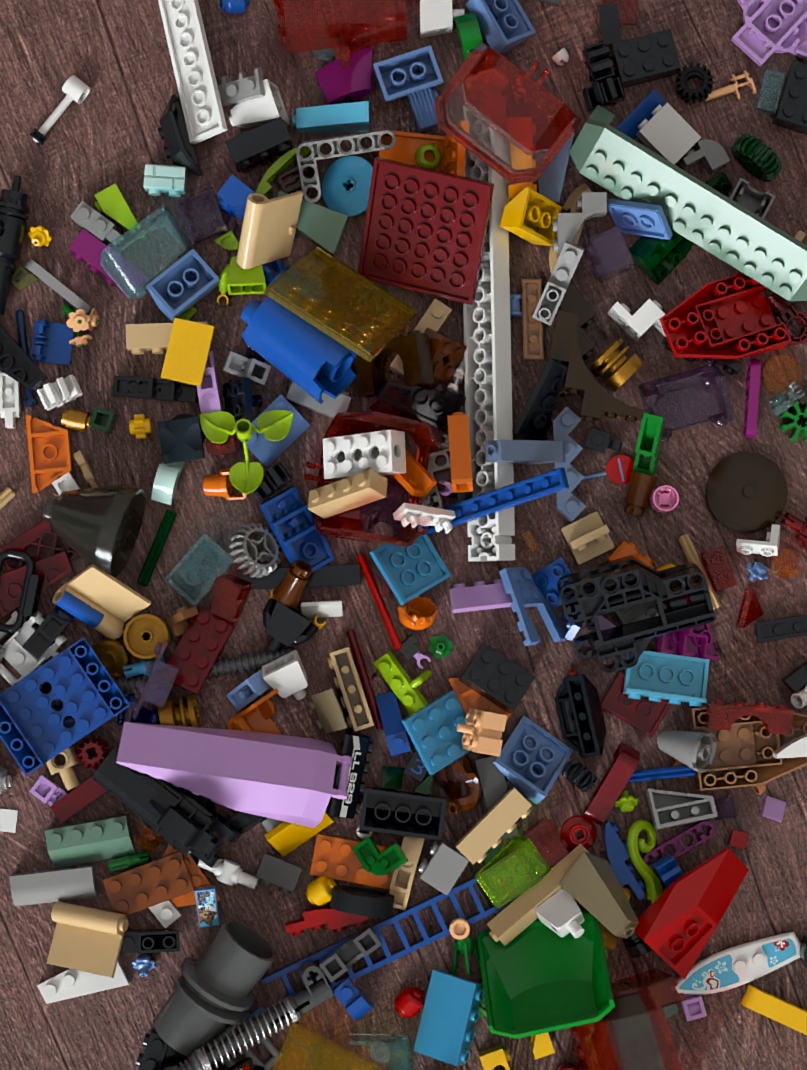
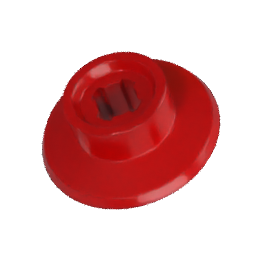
(575, 824)

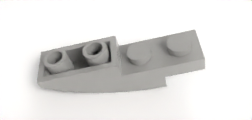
(558, 283)

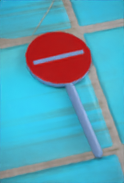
(617, 470)

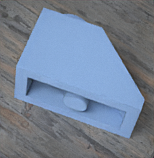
(248, 690)

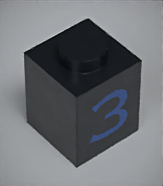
(415, 767)

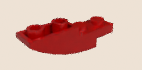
(318, 916)

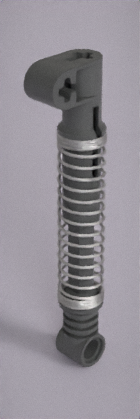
(289, 1009)

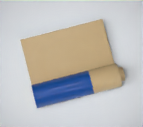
(100, 601)

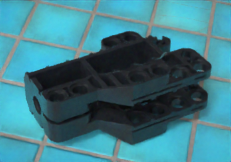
(646, 587)
(170, 811)

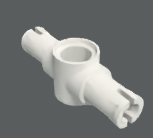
(231, 873)

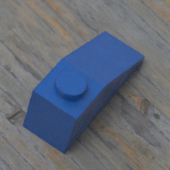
(392, 723)

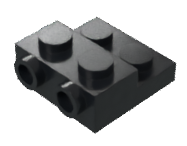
(158, 1053)

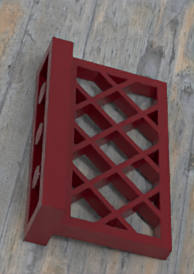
(28, 537)

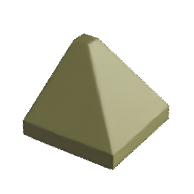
(22, 278)

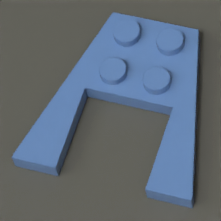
(524, 594)

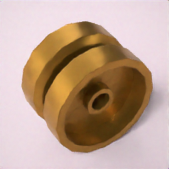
(134, 635)

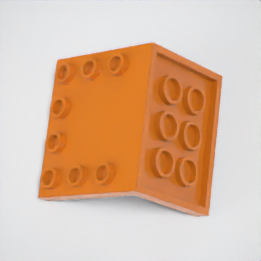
(408, 143)

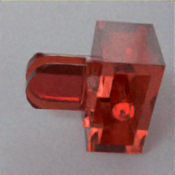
(547, 842)

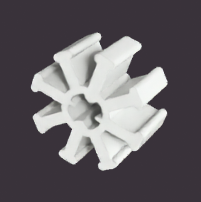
(59, 392)

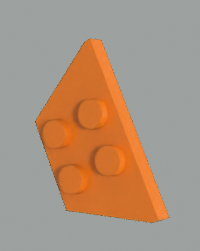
(48, 452)
(471, 699)
(197, 876)

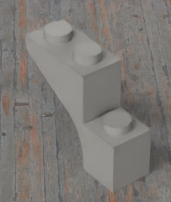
(568, 224)

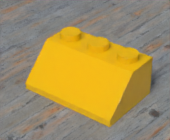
(531, 217)

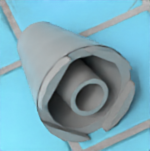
(689, 747)

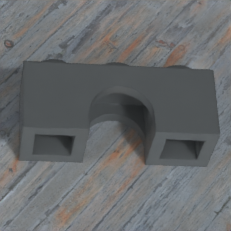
(349, 952)

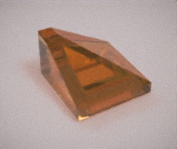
(148, 840)

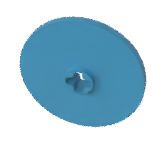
(343, 173)

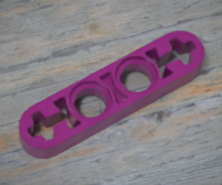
(752, 398)
(676, 841)

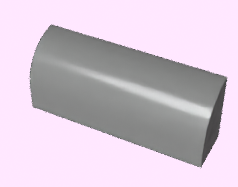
(54, 885)

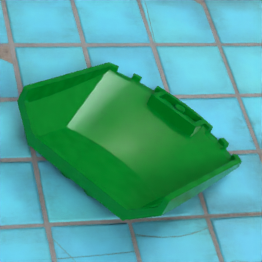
(545, 979)

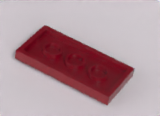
(200, 649)

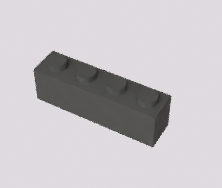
(493, 786)

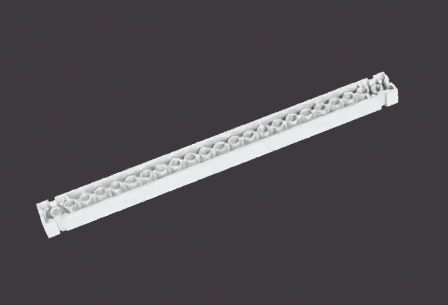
(489, 373)

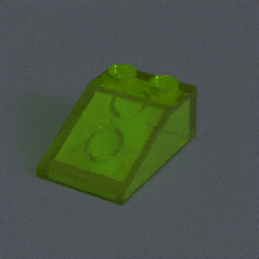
(512, 871)

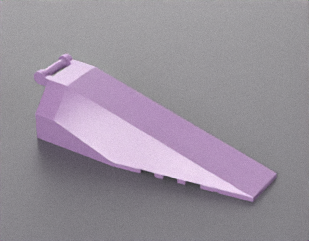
(240, 769)

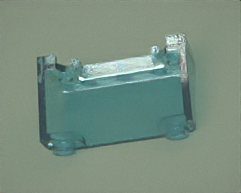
(144, 252)

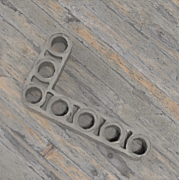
(336, 151)

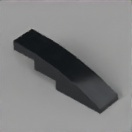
(154, 389)

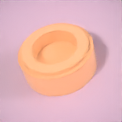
(459, 928)

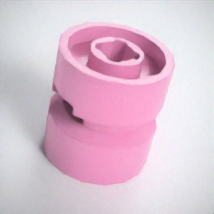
(664, 499)

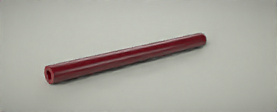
(364, 678)

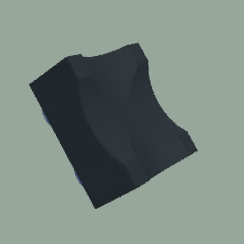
(181, 440)

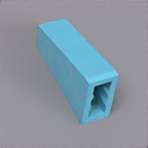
(333, 118)

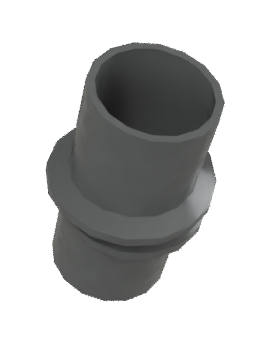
(214, 988)

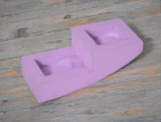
(47, 791)
(693, 1006)

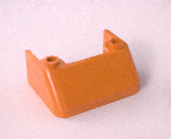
(256, 717)

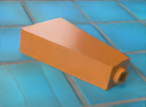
(460, 452)

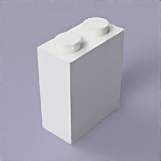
(667, 133)

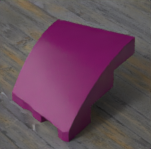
(352, 80)
(690, 642)

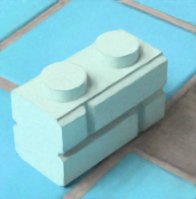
(165, 179)

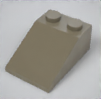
(329, 710)

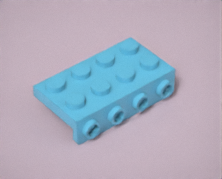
(667, 678)

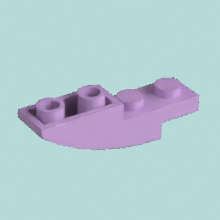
(209, 393)

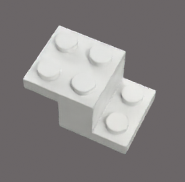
(640, 321)

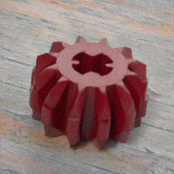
(86, 754)

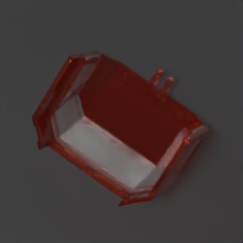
(504, 115)

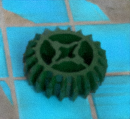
(756, 158)

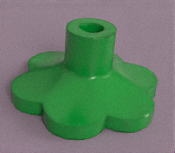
(442, 640)

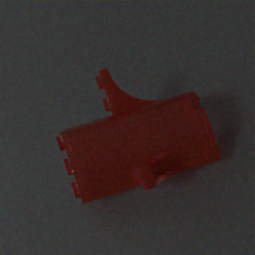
(340, 24)

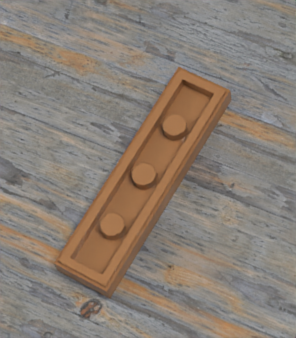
(531, 328)

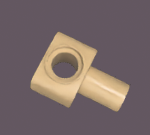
(66, 771)

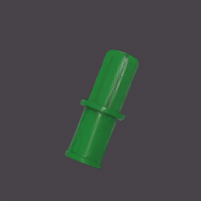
(128, 861)

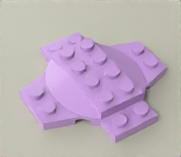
(772, 28)

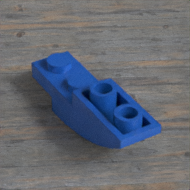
(616, 854)

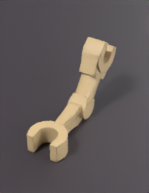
(82, 462)

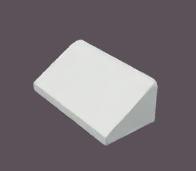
(322, 608)

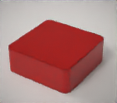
(738, 839)

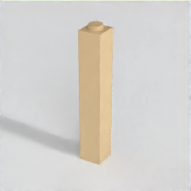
(521, 911)

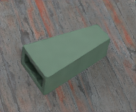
(320, 225)

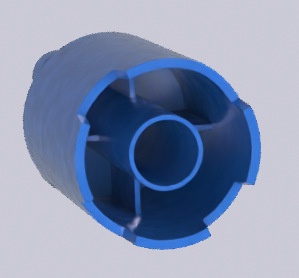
(298, 348)

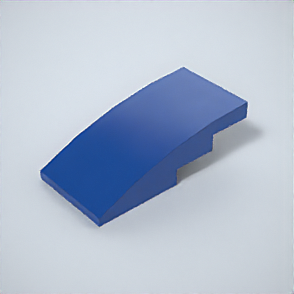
(296, 529)

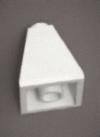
(260, 110)

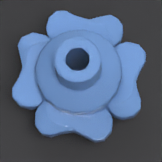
(757, 571)
(144, 964)

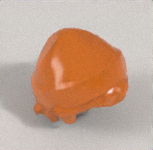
(417, 613)

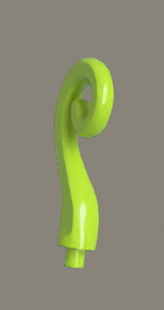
(634, 844)

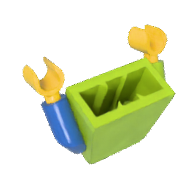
(243, 281)

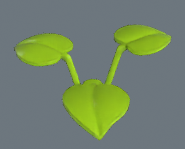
(220, 424)

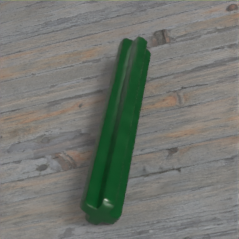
(156, 548)

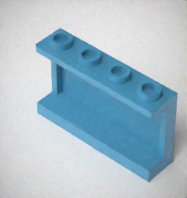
(449, 1018)

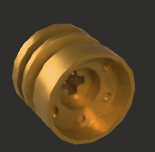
(616, 364)
(182, 715)

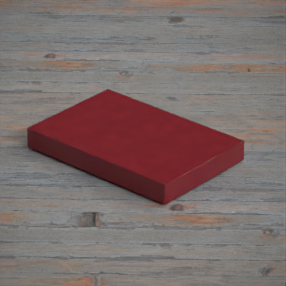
(639, 713)

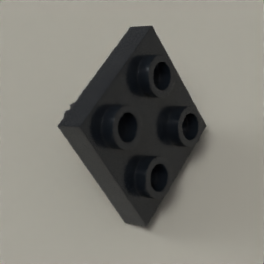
(239, 399)

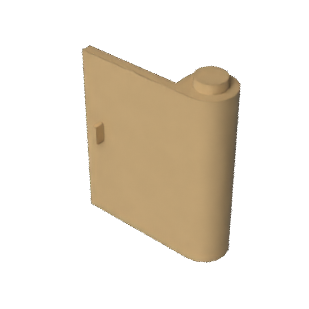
(268, 229)
(86, 938)

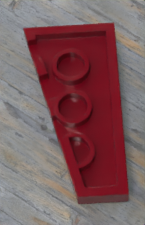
(11, 582)

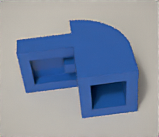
(353, 999)

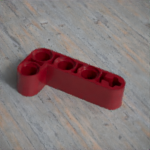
(611, 786)

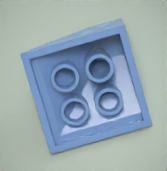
(532, 759)

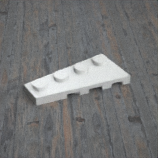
(77, 983)

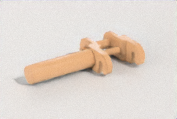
(733, 88)

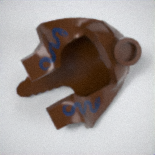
(464, 794)

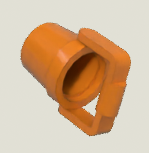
(220, 486)

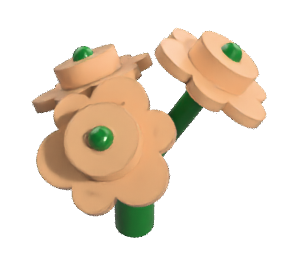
(80, 321)

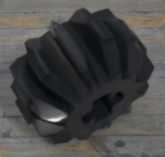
(578, 775)

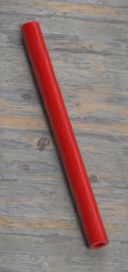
(379, 602)

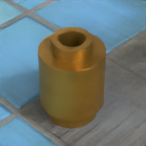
(76, 419)

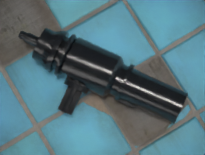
(12, 231)

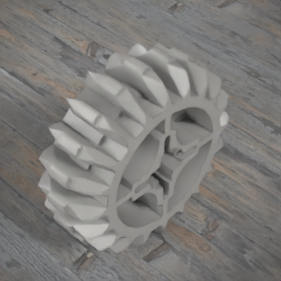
(248, 552)

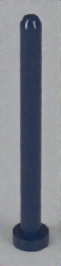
(30, 401)

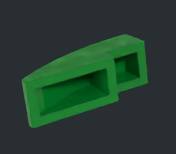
(649, 444)

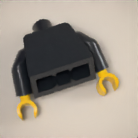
(287, 625)

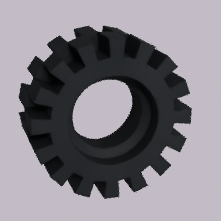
(694, 94)

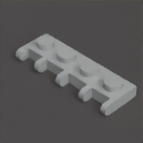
(242, 89)

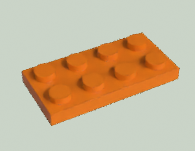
(337, 860)

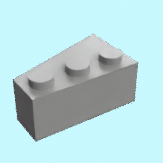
(678, 808)

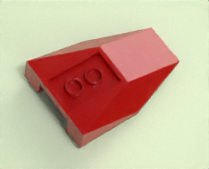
(724, 322)
(690, 910)

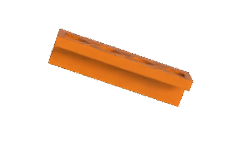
(416, 479)

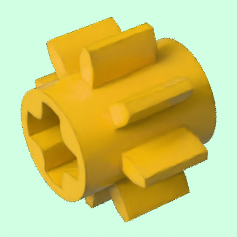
(140, 426)

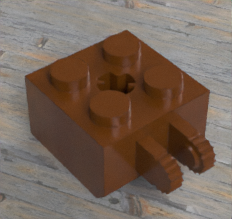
(444, 355)

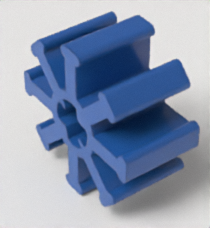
(667, 870)

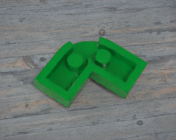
(377, 862)

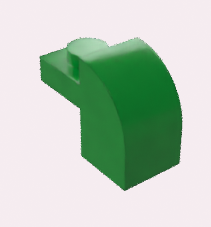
(468, 33)

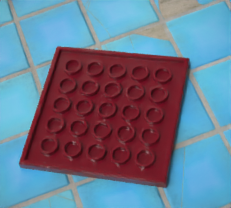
(425, 230)

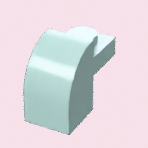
(166, 482)

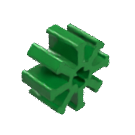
(793, 418)

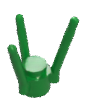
(465, 947)

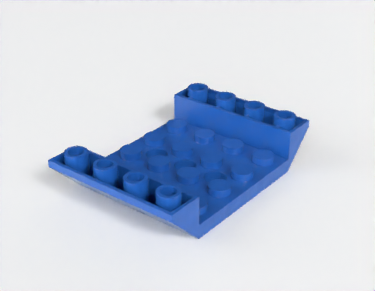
(35, 729)

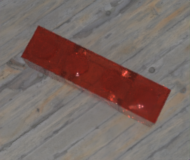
(722, 716)

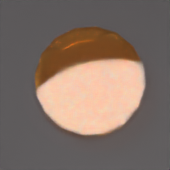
(780, 373)

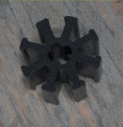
(598, 62)
(604, 93)
(274, 479)

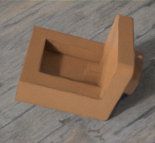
(178, 622)

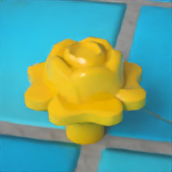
(39, 236)

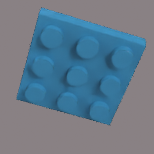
(410, 568)
(435, 732)

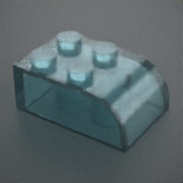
(199, 569)

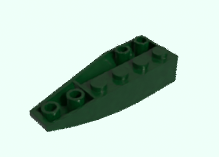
(660, 256)

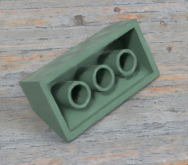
(90, 841)

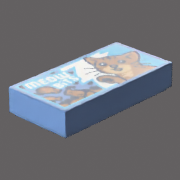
(207, 906)

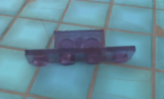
(157, 683)

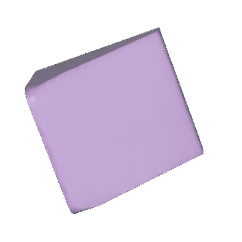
(773, 808)

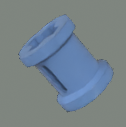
(515, 305)

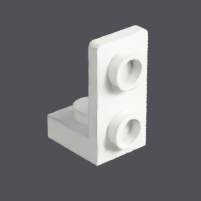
(766, 548)

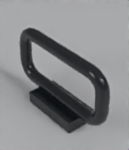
(30, 592)

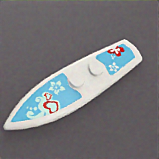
(740, 964)

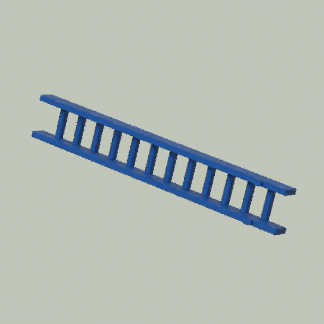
(387, 921)

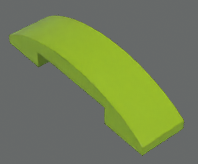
(277, 168)

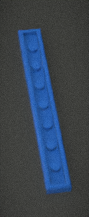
(507, 497)

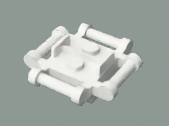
(18, 656)

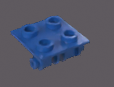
(51, 342)
(547, 580)

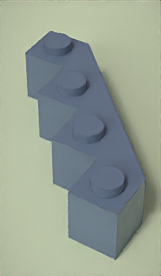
(565, 501)

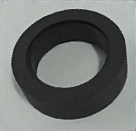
(362, 901)

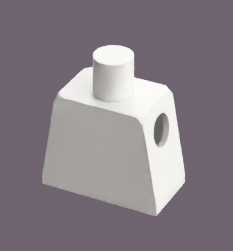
(437, 17)
(287, 675)
(561, 914)

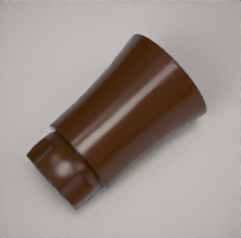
(639, 493)
(293, 584)

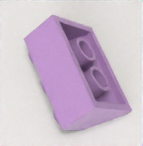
(479, 596)

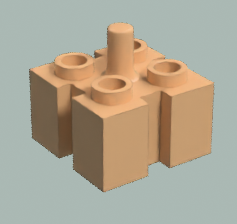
(483, 732)

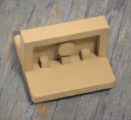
(587, 537)

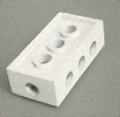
(356, 453)

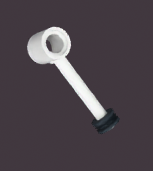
(75, 91)

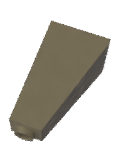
(599, 891)

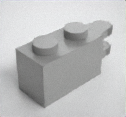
(95, 223)

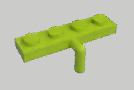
(400, 682)

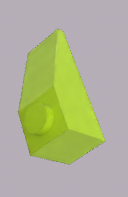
(115, 207)

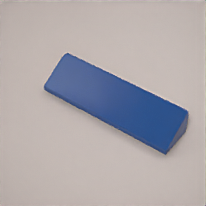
(641, 112)

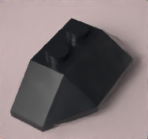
(175, 133)
(581, 715)

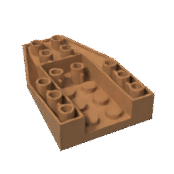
(746, 752)

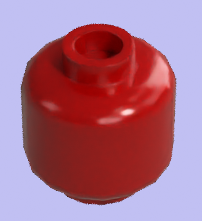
(409, 1002)

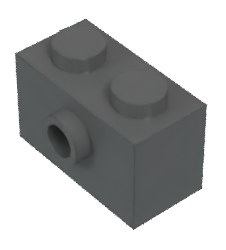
(280, 872)

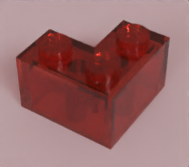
(229, 596)

